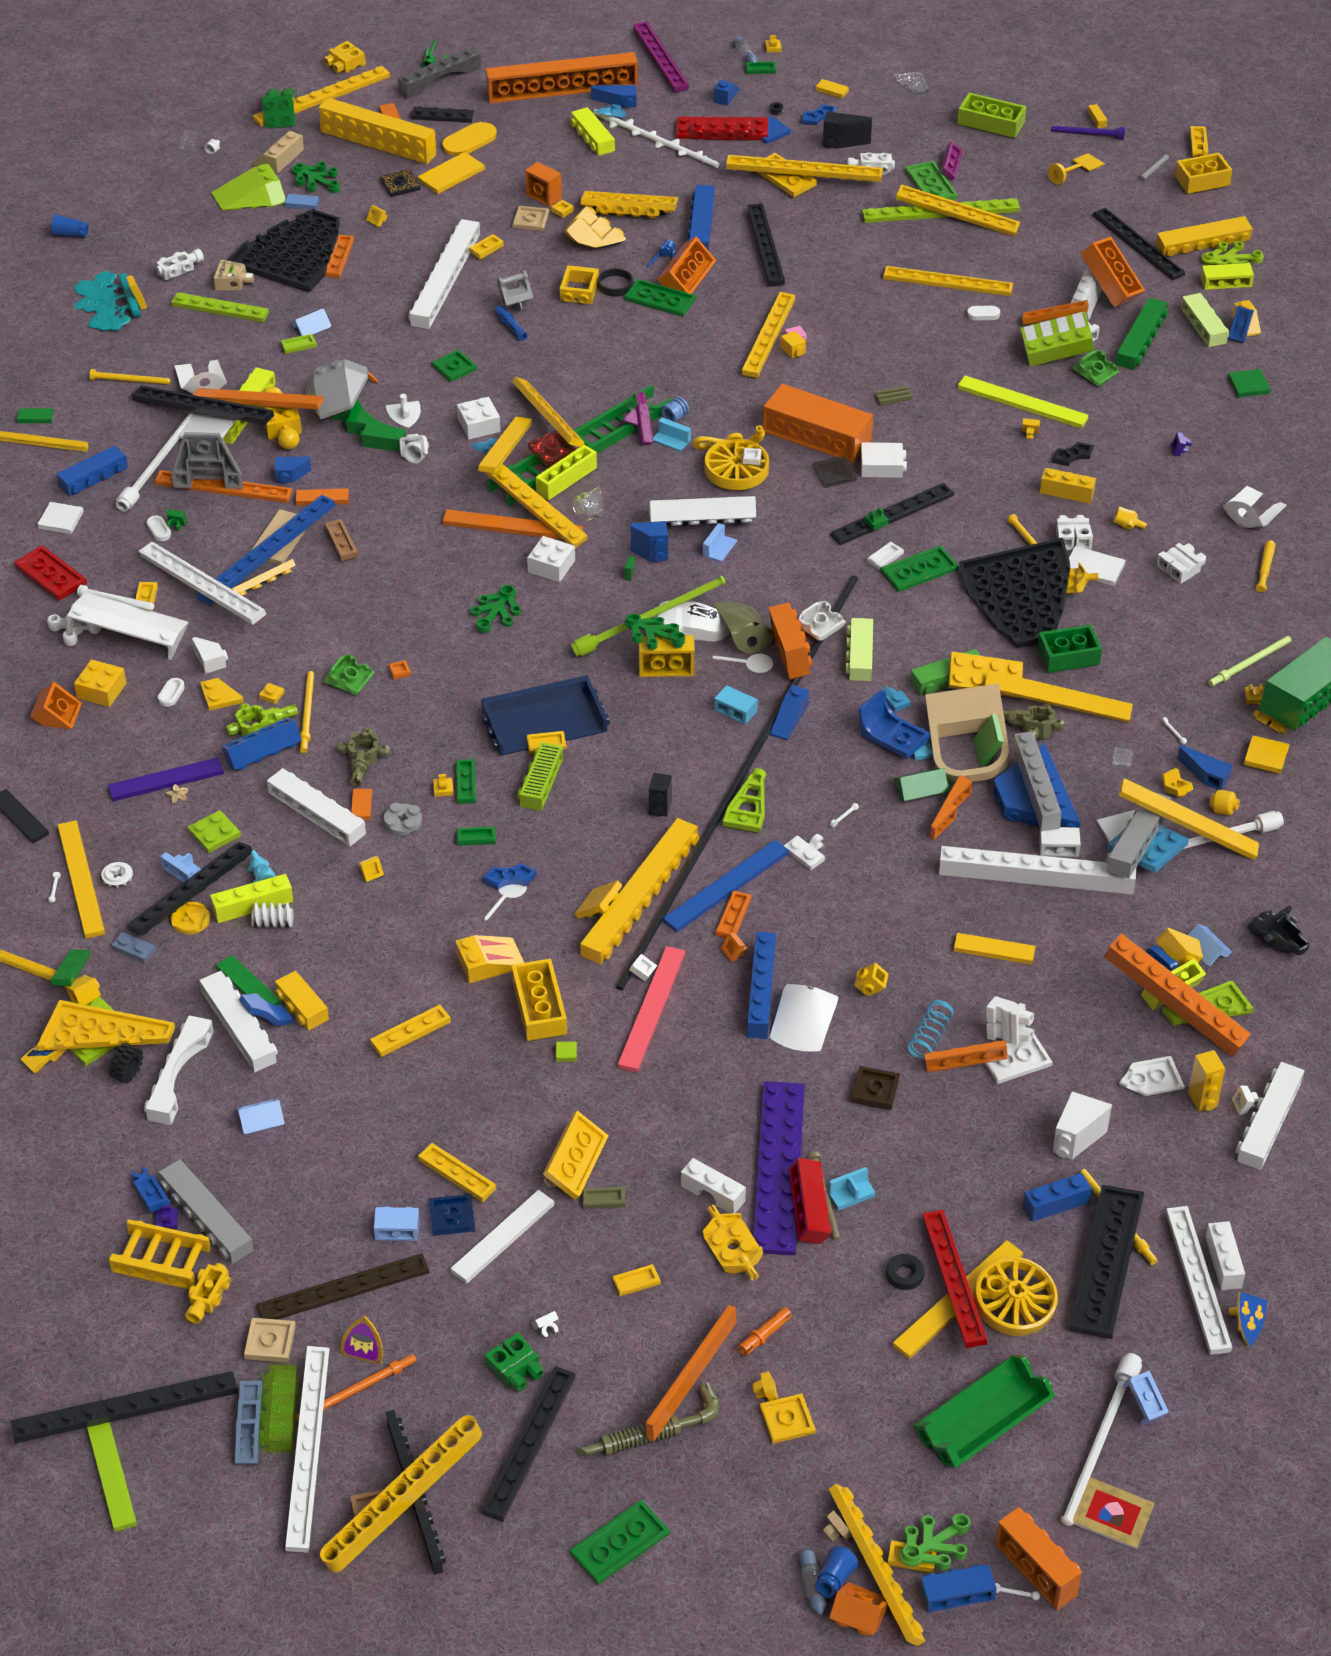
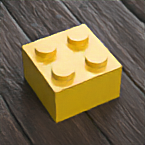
(100, 683)

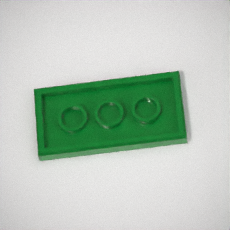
(660, 297)
(919, 568)
(619, 1542)

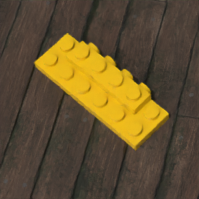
(629, 203)

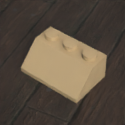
(281, 151)

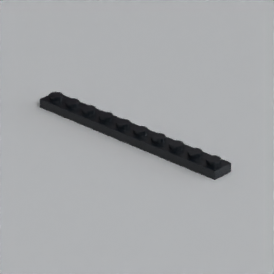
(203, 405)
(123, 1407)

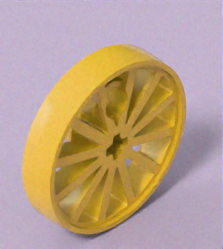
(732, 465)
(1015, 1295)

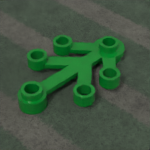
(301, 169)
(506, 594)
(634, 622)

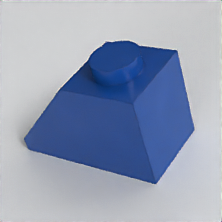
(725, 92)
(291, 468)

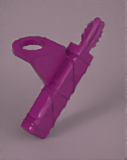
(641, 419)

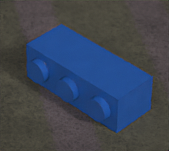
(1057, 1197)
(958, 1588)

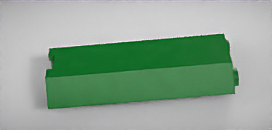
(984, 1411)

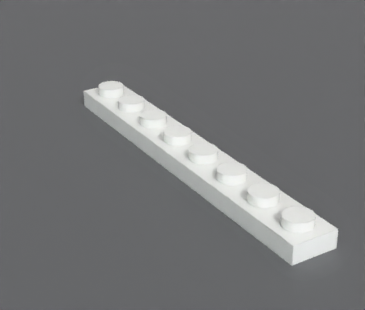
(1198, 1280)

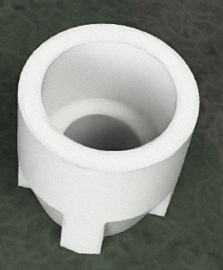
(212, 145)

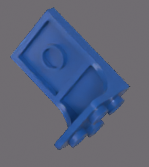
(887, 729)

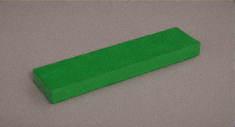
(245, 980)

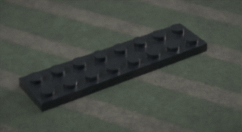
(1106, 1262)

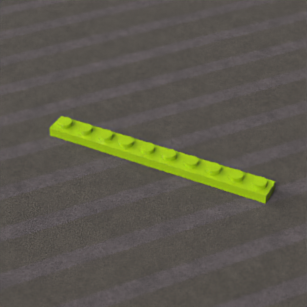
(915, 212)

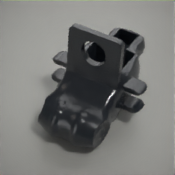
(1279, 931)

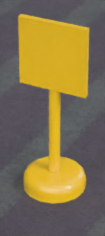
(1057, 172)

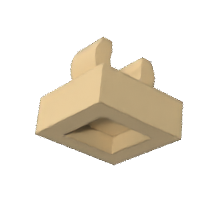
(837, 1527)

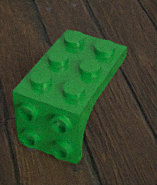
(279, 107)

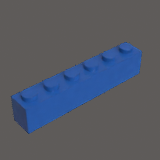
(701, 214)
(761, 985)

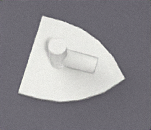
(404, 413)

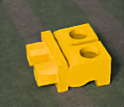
(345, 57)

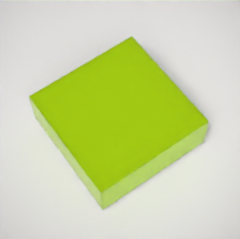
(566, 1051)

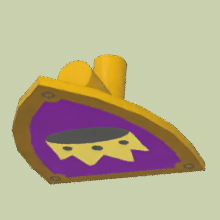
(362, 1342)

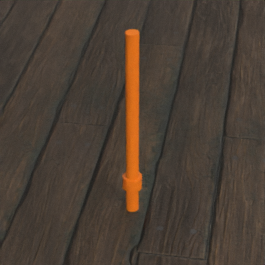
(393, 1368)

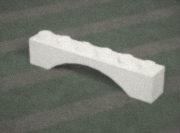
(193, 1038)

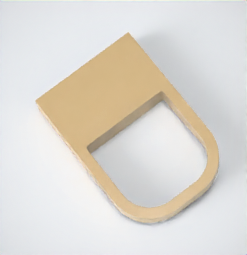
(964, 713)

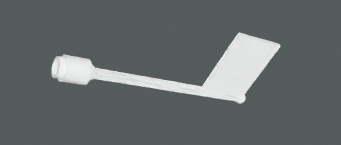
(193, 423)
(1263, 823)

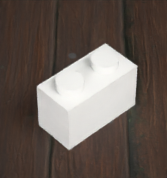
(1060, 842)

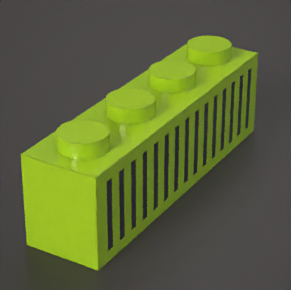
(540, 776)

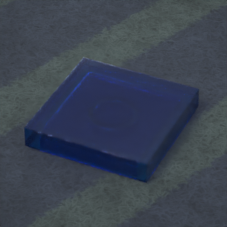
(452, 1214)

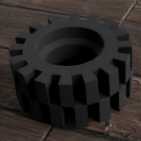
(125, 1062)

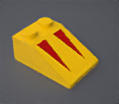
(486, 956)

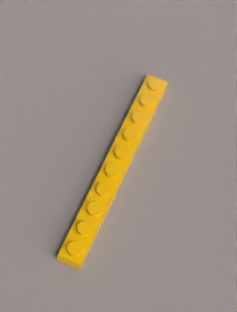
(333, 91)
(805, 168)

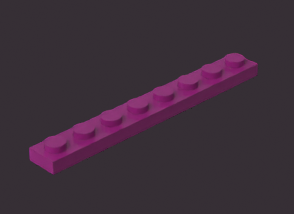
(661, 57)

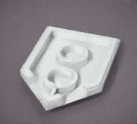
(1153, 1077)

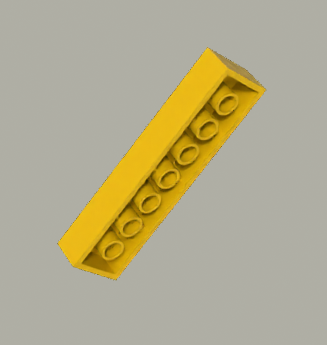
(377, 130)

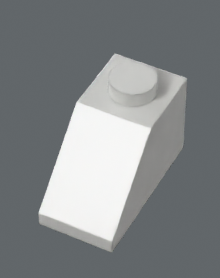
(209, 654)

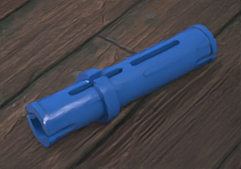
(507, 318)

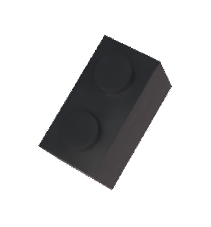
(660, 794)

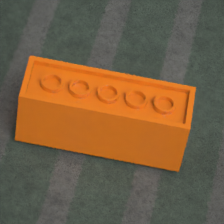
(817, 422)

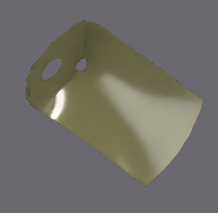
(740, 623)

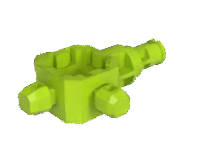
(256, 712)

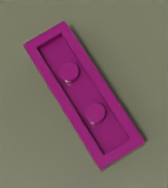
(951, 161)

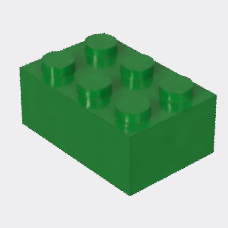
(1069, 648)

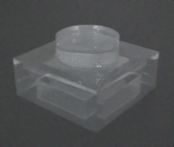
(1122, 757)

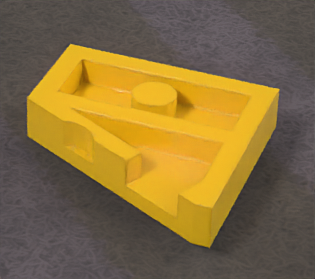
(219, 694)

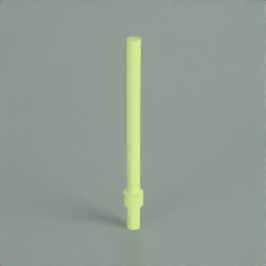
(1225, 675)

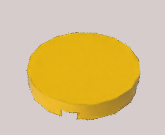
(190, 918)

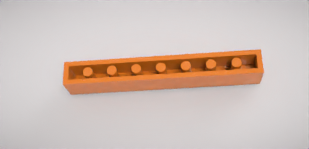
(1177, 995)

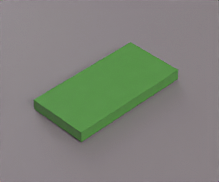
(929, 179)

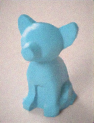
(260, 868)

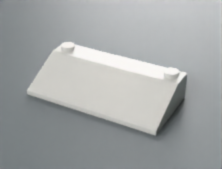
(128, 620)

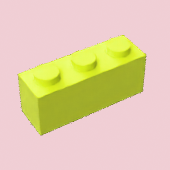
(1227, 276)
(1190, 973)

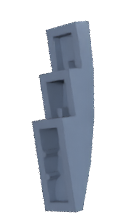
(248, 1422)

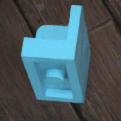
(850, 1189)

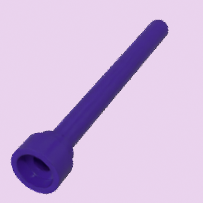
(1118, 133)

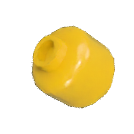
(1224, 802)

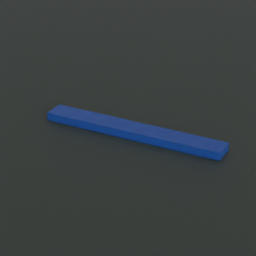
(725, 886)

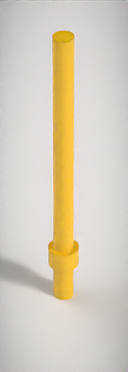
(305, 735)
(1140, 1244)

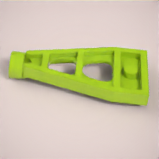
(746, 819)

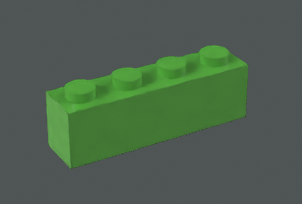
(933, 675)

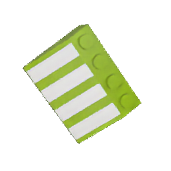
(1057, 339)

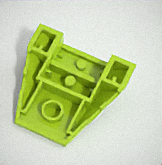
(251, 189)

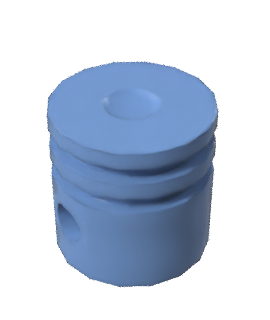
(675, 409)

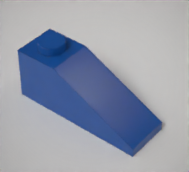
(615, 94)
(790, 712)

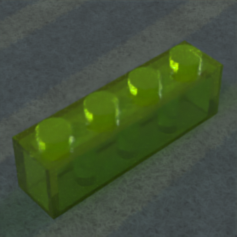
(280, 1408)

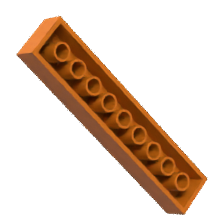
(560, 77)

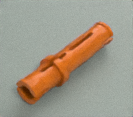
(758, 1336)

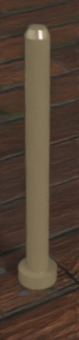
(816, 1156)

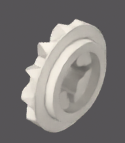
(114, 869)

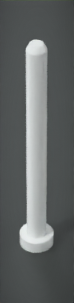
(137, 603)

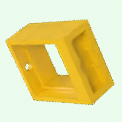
(579, 275)

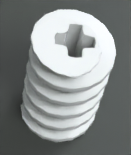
(272, 914)

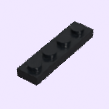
(442, 114)

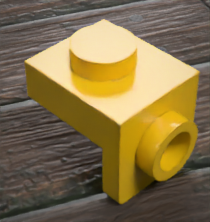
(1174, 784)

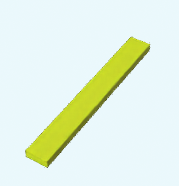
(1023, 402)

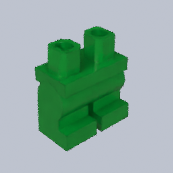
(514, 1362)

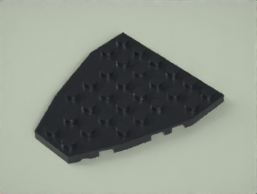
(292, 250)
(1020, 588)

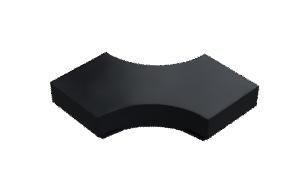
(1076, 452)

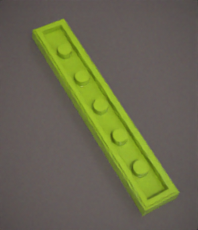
(112, 1476)

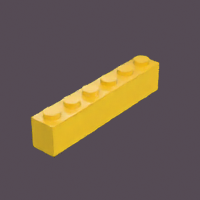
(1203, 236)

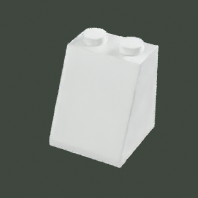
(1080, 1125)

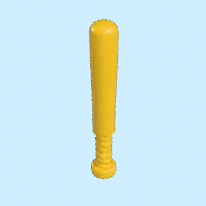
(1267, 557)

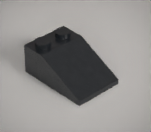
(846, 130)

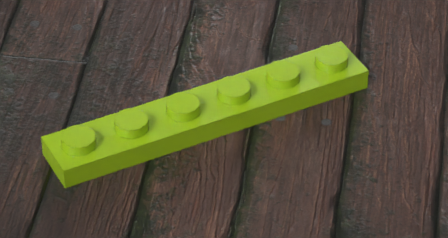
(220, 307)

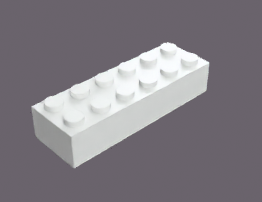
(703, 509)

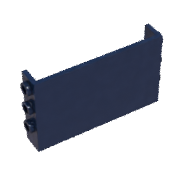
(552, 707)

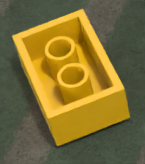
(1203, 173)
(666, 659)

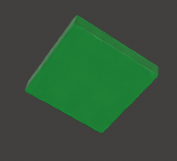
(454, 365)
(1249, 383)

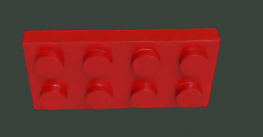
(50, 572)

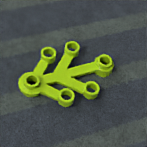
(1231, 257)

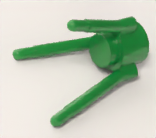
(428, 57)

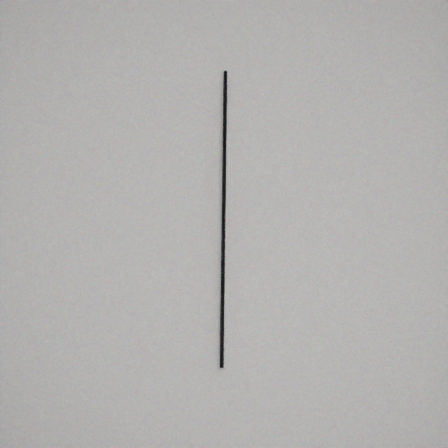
(722, 808)

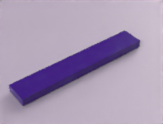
(165, 779)

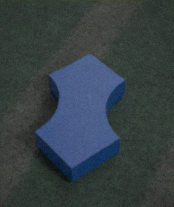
(815, 116)
(500, 877)
(257, 1006)

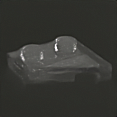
(913, 82)

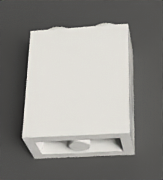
(883, 460)

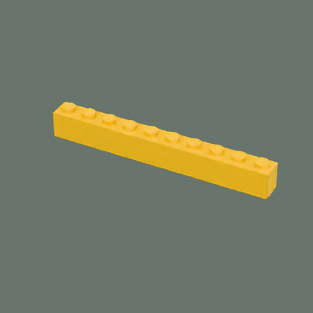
(639, 891)

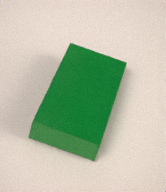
(761, 67)
(35, 415)
(476, 836)

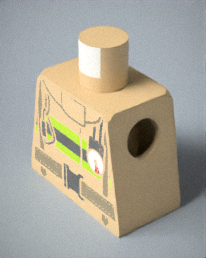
(231, 276)

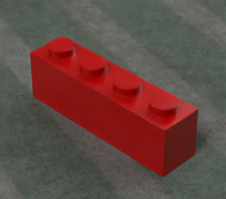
(809, 1201)

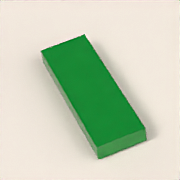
(466, 781)
(70, 967)

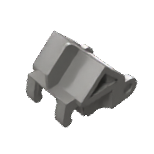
(516, 296)

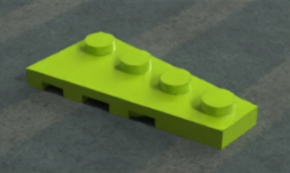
(1225, 997)

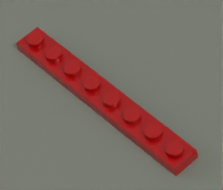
(954, 1279)

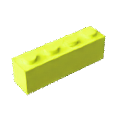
(592, 131)
(566, 472)
(240, 900)

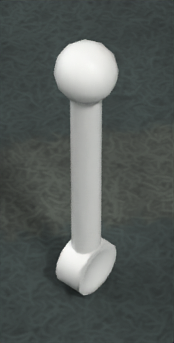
(1182, 740)
(854, 806)
(56, 875)
(1034, 1595)

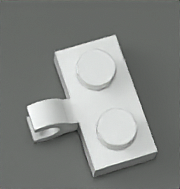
(806, 852)

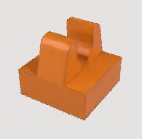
(733, 947)

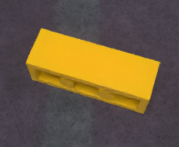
(1097, 116)

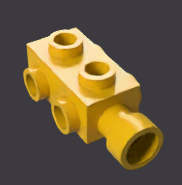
(206, 1295)

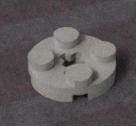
(411, 823)

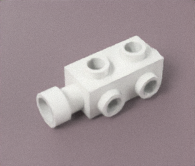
(874, 160)
(175, 266)

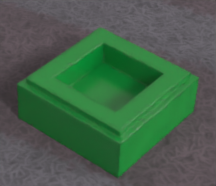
(629, 568)

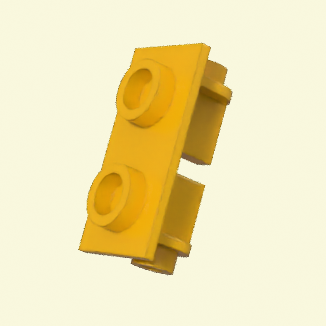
(1275, 725)

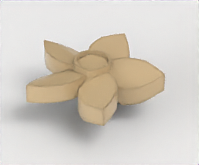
(177, 793)

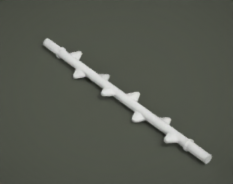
(659, 141)

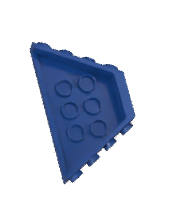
(1015, 801)

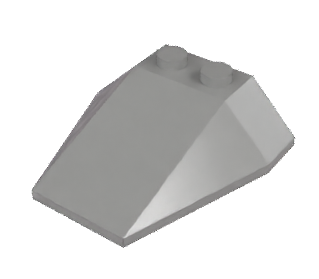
(338, 384)
(205, 457)

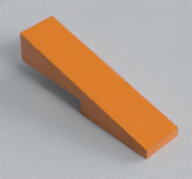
(947, 813)

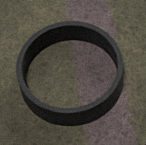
(615, 272)

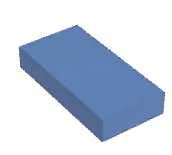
(302, 201)

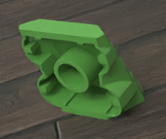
(1096, 368)
(349, 675)

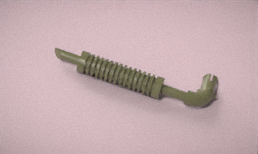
(637, 1435)

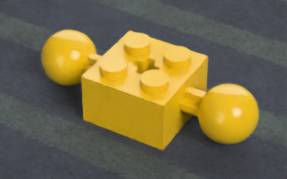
(284, 425)

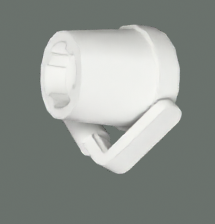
(414, 450)

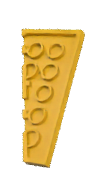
(90, 1027)

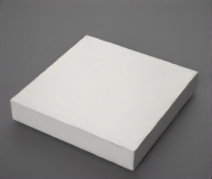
(60, 517)

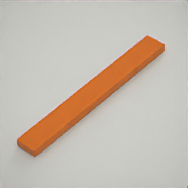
(262, 398)
(249, 490)
(499, 524)
(690, 1373)

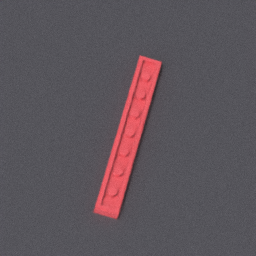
(651, 1009)

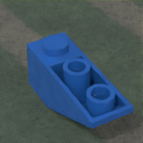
(1206, 768)

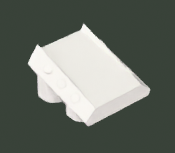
(820, 621)

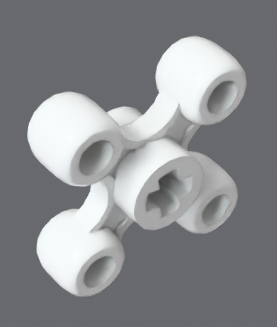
(70, 638)

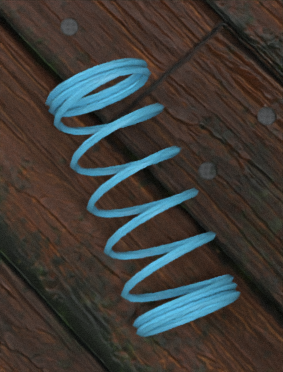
(934, 1002)

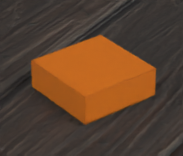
(399, 669)

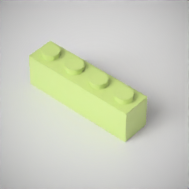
(1204, 320)
(860, 649)

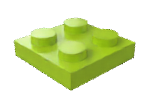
(214, 831)

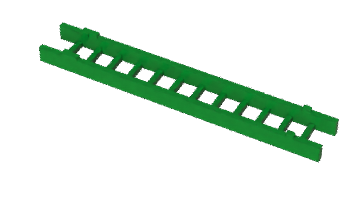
(588, 428)

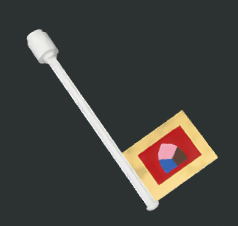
(1102, 1506)

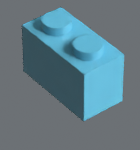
(736, 704)

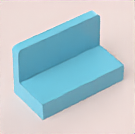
(672, 434)

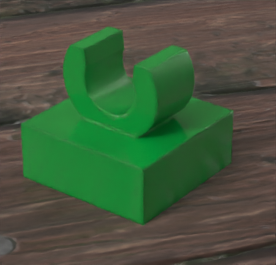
(176, 517)
(876, 519)

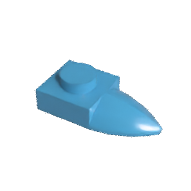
(614, 110)
(484, 446)
(896, 699)

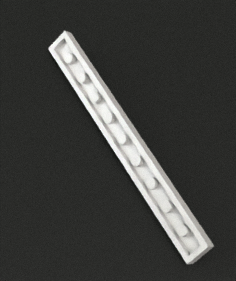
(202, 583)
(307, 1450)

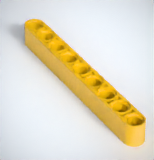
(399, 1503)

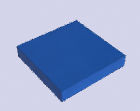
(775, 130)

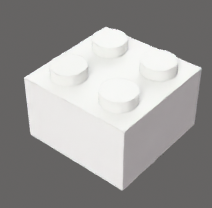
(478, 418)
(551, 559)

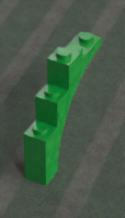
(371, 431)

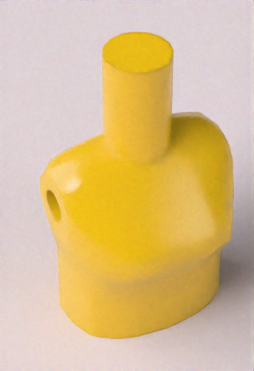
(1128, 519)

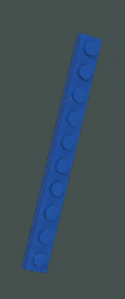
(272, 544)

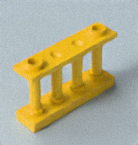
(156, 1272)

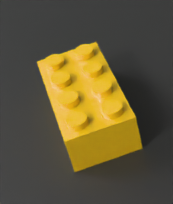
(539, 999)

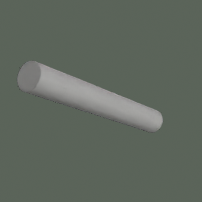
(1154, 167)

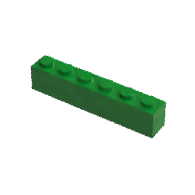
(1142, 334)

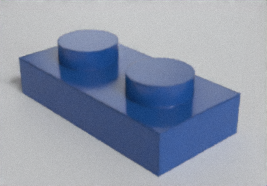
(1241, 324)

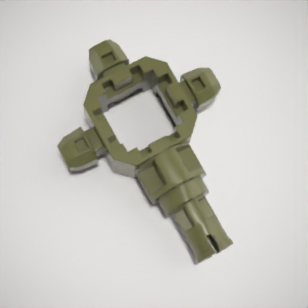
(1036, 719)
(360, 759)

